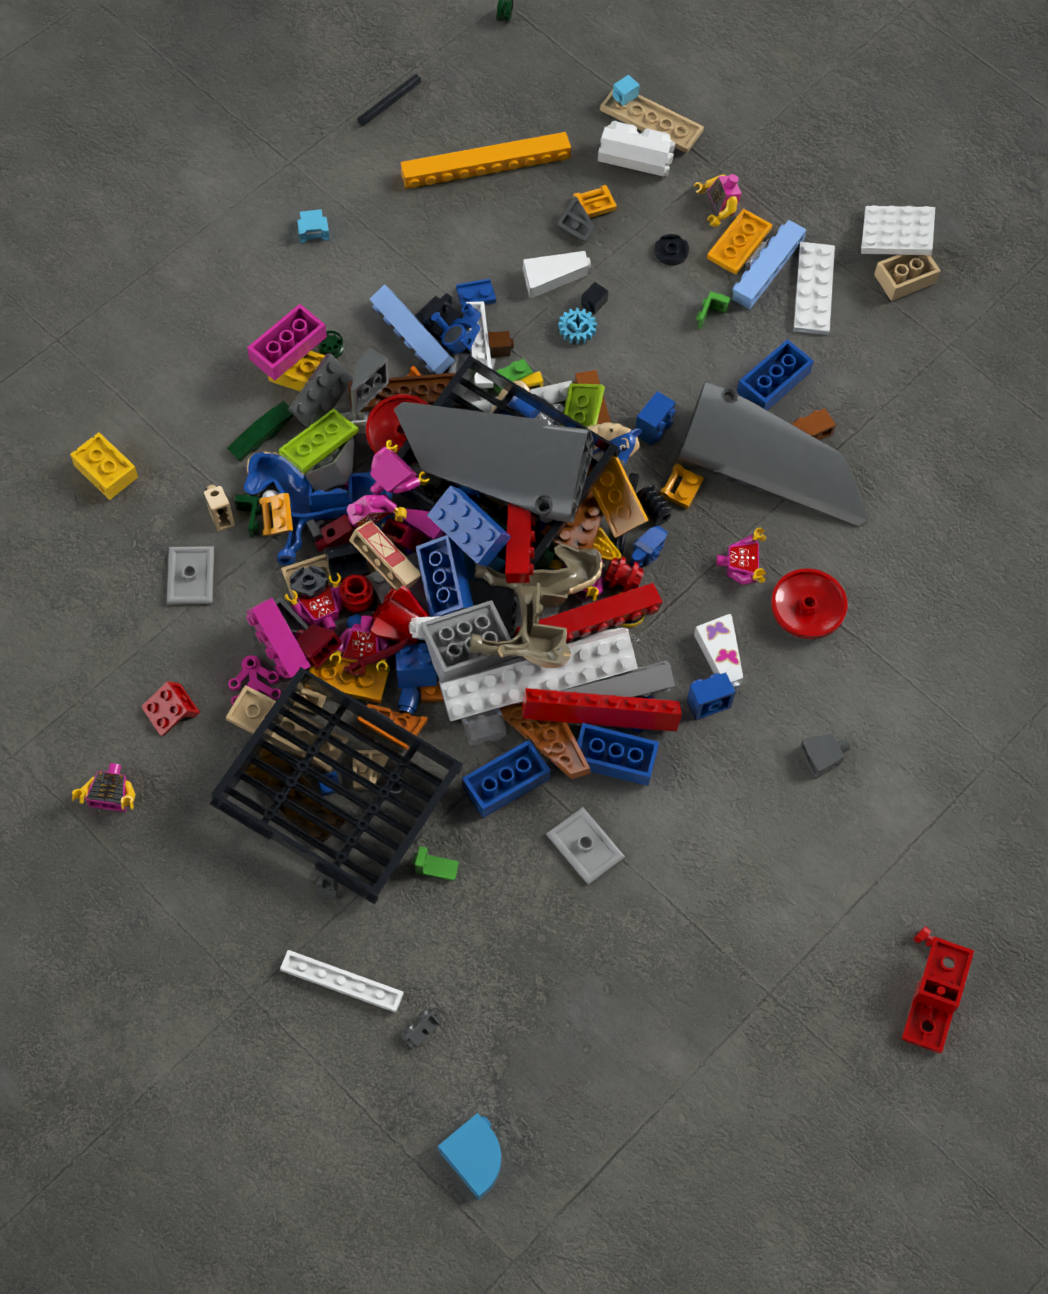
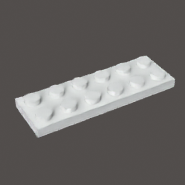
(814, 288)

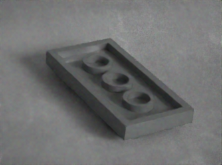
(321, 391)

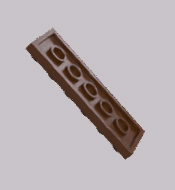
(423, 386)

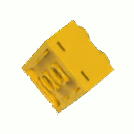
(300, 372)
(104, 466)

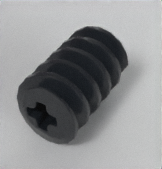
(653, 505)

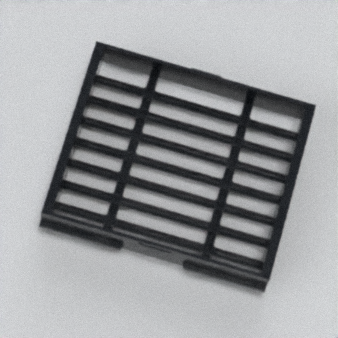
(453, 394)
(260, 740)

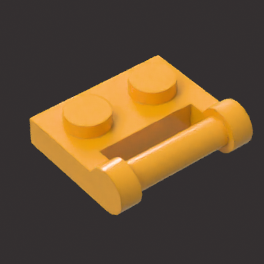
(597, 205)
(686, 490)
(280, 514)

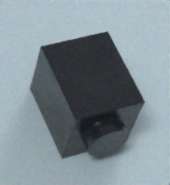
(594, 298)

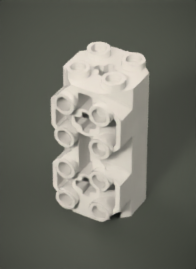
(642, 152)

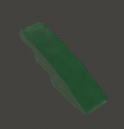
(262, 429)

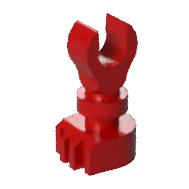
(924, 935)

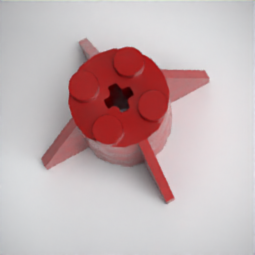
(394, 615)

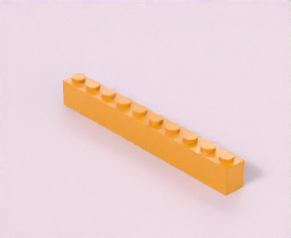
(485, 160)

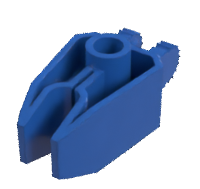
(648, 546)

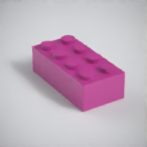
(287, 342)
(277, 638)

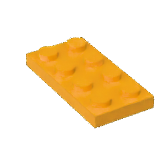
(739, 241)
(618, 499)
(367, 688)

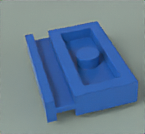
(476, 292)

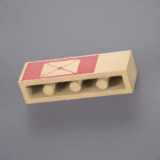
(384, 556)

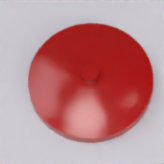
(385, 425)
(809, 603)

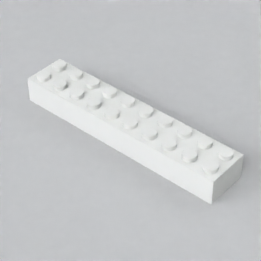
(506, 682)

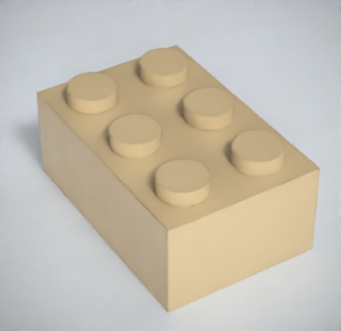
(906, 274)

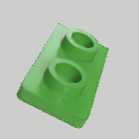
(714, 301)
(434, 866)

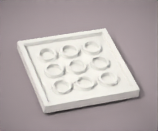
(898, 230)

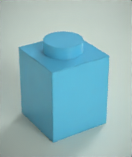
(625, 90)

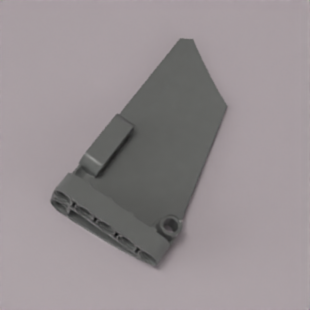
(768, 454)
(502, 456)

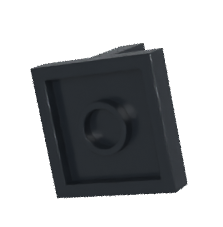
(444, 307)
(345, 561)

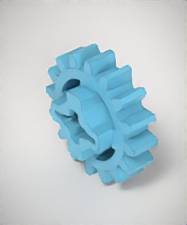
(585, 322)

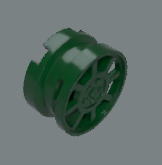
(504, 10)
(332, 344)

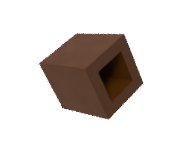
(500, 343)

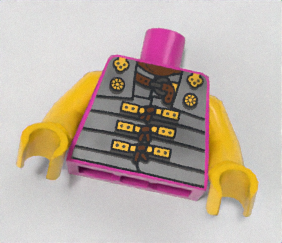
(723, 194)
(107, 791)

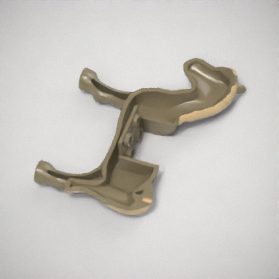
(546, 589)

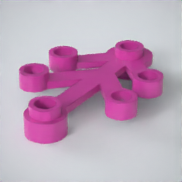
(254, 683)

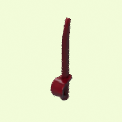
(373, 658)

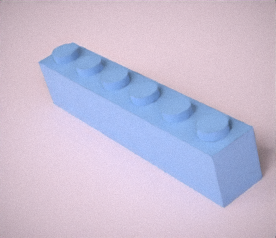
(768, 264)
(413, 331)

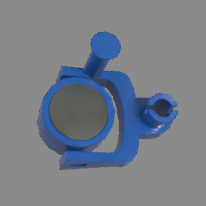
(456, 336)

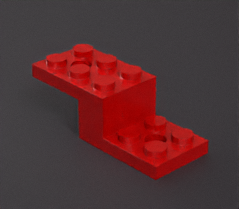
(937, 995)

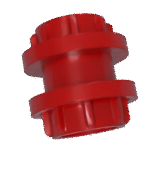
(623, 574)
(356, 602)

